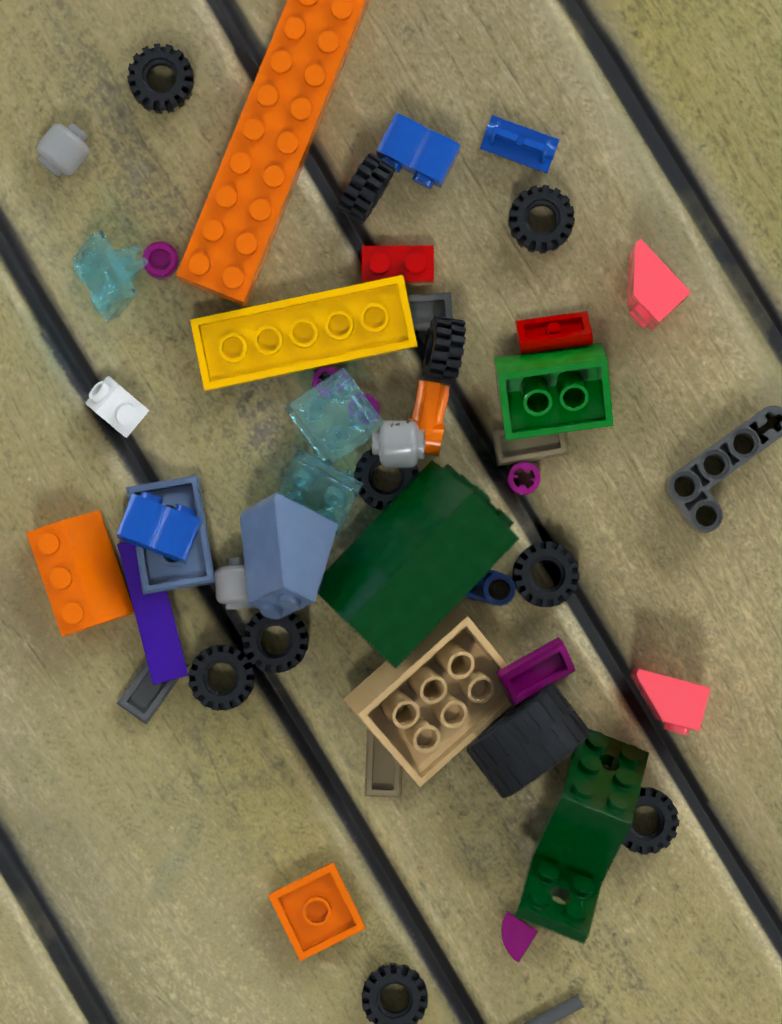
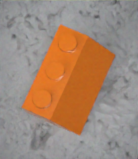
(80, 573)

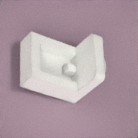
(116, 406)

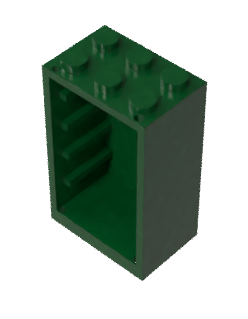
(417, 561)

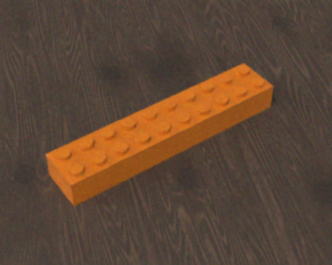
(270, 146)

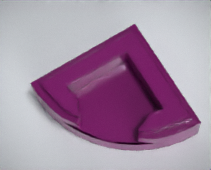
(516, 935)

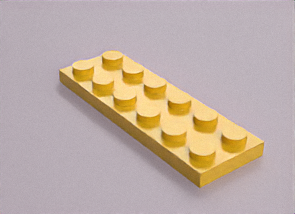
(303, 333)

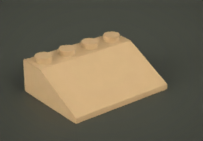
(434, 697)

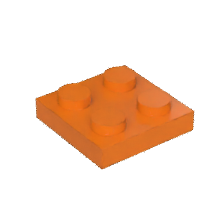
(316, 911)

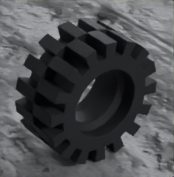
(145, 63)
(365, 188)
(541, 197)
(443, 350)
(369, 492)
(568, 574)
(275, 663)
(199, 677)
(665, 830)
(394, 975)

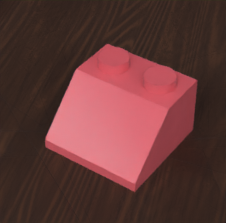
(651, 287)
(672, 700)

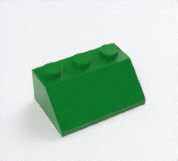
(554, 391)

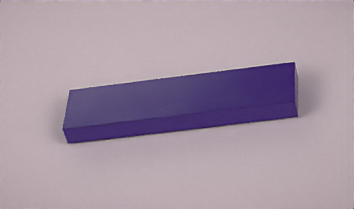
(155, 623)

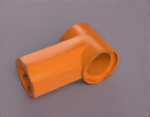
(429, 413)

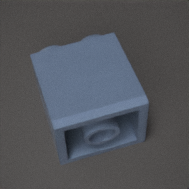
(284, 554)

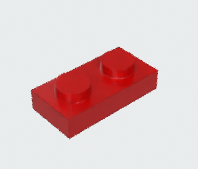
(412, 262)
(554, 332)

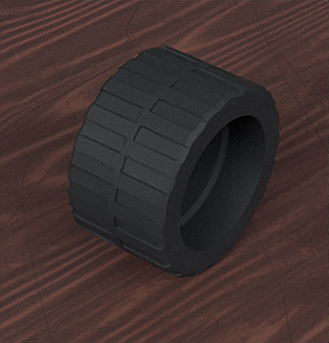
(528, 741)

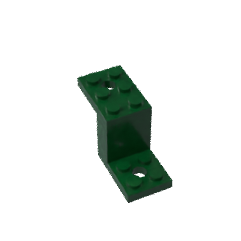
(582, 836)

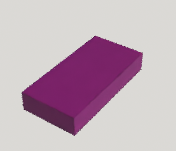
(535, 671)

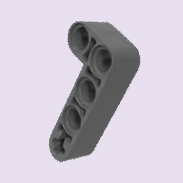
(729, 460)

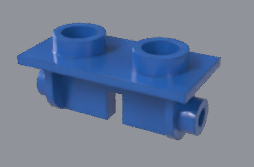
(519, 144)

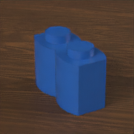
(418, 151)
(159, 527)

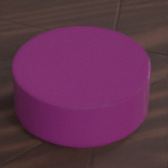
(162, 260)

